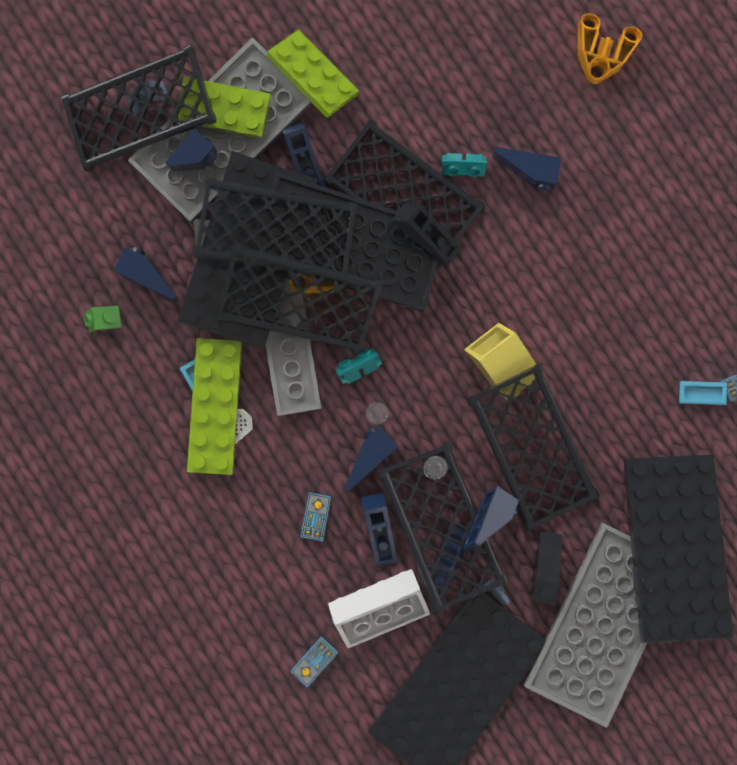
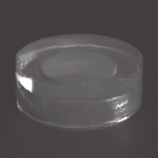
(377, 413)
(435, 467)

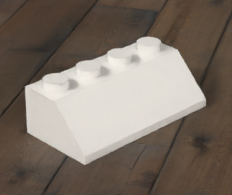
(378, 608)

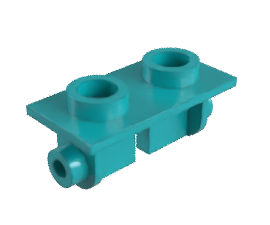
(473, 166)
(365, 360)

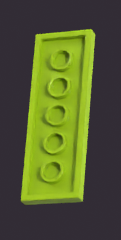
(214, 406)

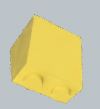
(501, 356)

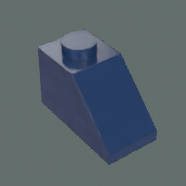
(192, 153)

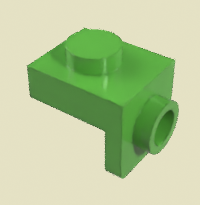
(102, 318)

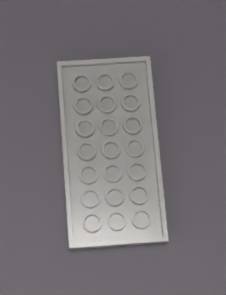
(245, 70)
(594, 633)

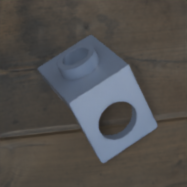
(144, 95)
(497, 592)

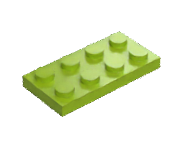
(312, 73)
(235, 108)

